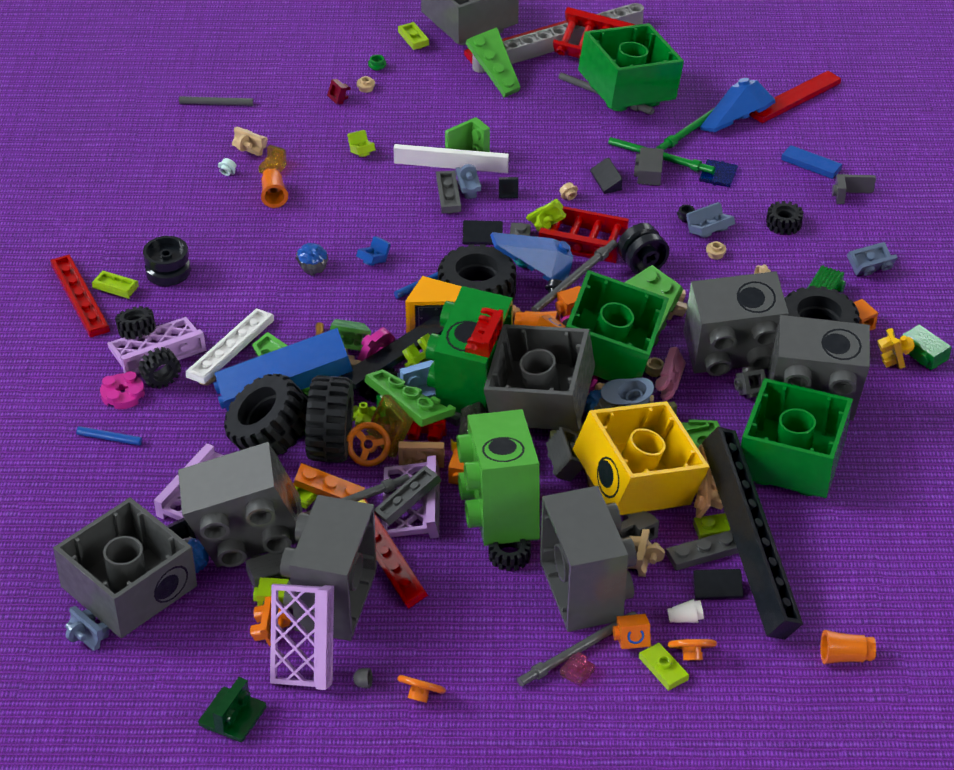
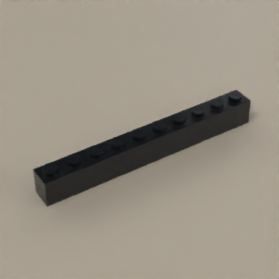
(752, 534)

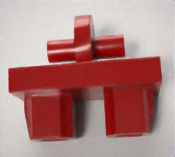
(434, 430)

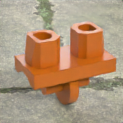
(263, 614)

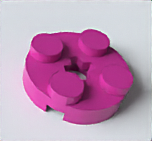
(375, 342)
(112, 386)

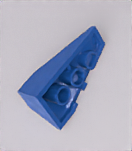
(737, 103)
(538, 253)

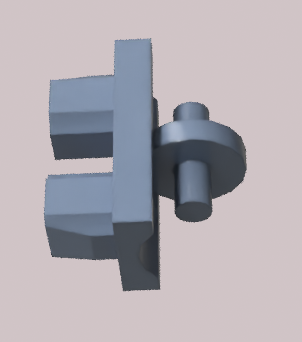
(468, 181)
(83, 628)

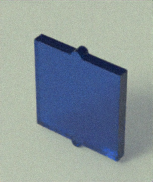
(723, 173)

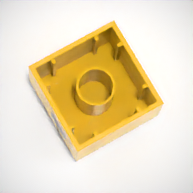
(640, 457)

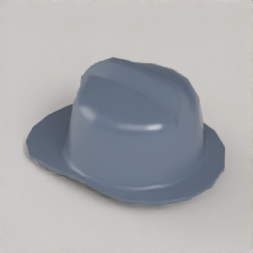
(628, 391)

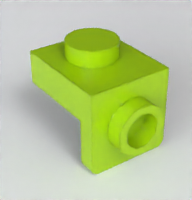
(359, 143)

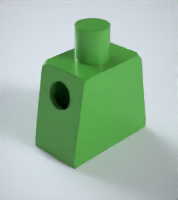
(351, 333)

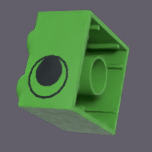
(500, 477)

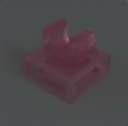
(577, 669)

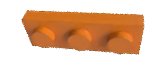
(324, 483)

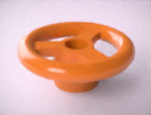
(362, 460)
(692, 647)
(420, 689)

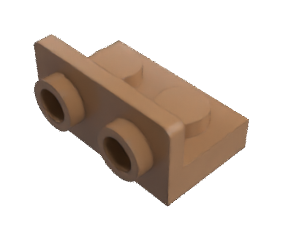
(418, 451)

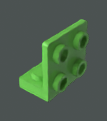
(469, 135)

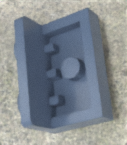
(708, 220)
(871, 259)

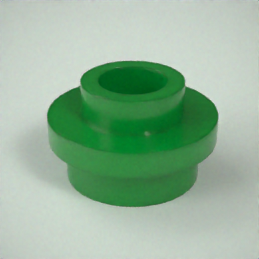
(377, 62)

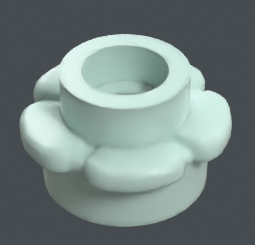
(227, 167)

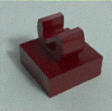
(337, 91)

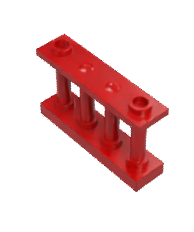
(590, 22)
(596, 222)

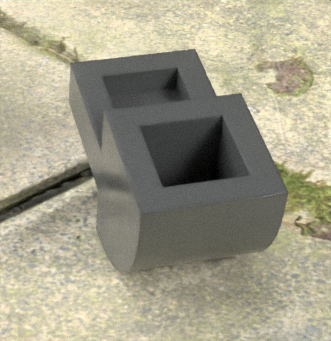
(635, 522)

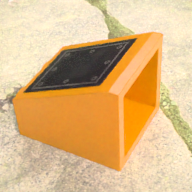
(428, 300)

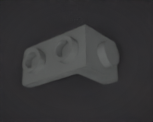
(852, 184)

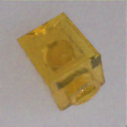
(275, 159)

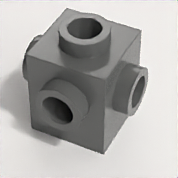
(742, 381)

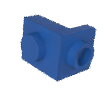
(376, 252)

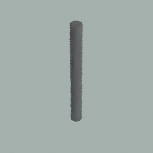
(216, 101)

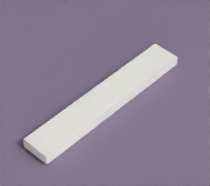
(450, 158)
(229, 346)

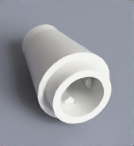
(686, 612)

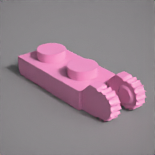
(670, 374)

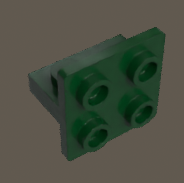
(233, 711)

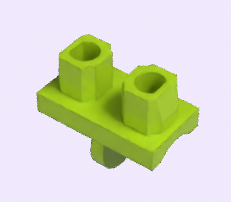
(547, 215)
(412, 353)

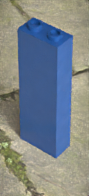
(299, 361)

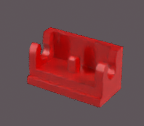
(485, 333)

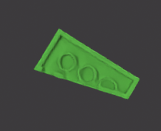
(493, 58)
(418, 406)

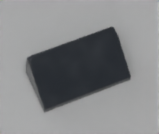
(607, 176)
(479, 232)
(717, 584)

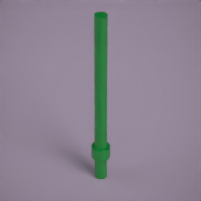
(672, 140)
(695, 165)

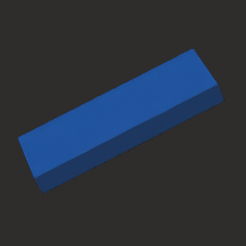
(811, 161)

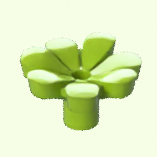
(363, 413)

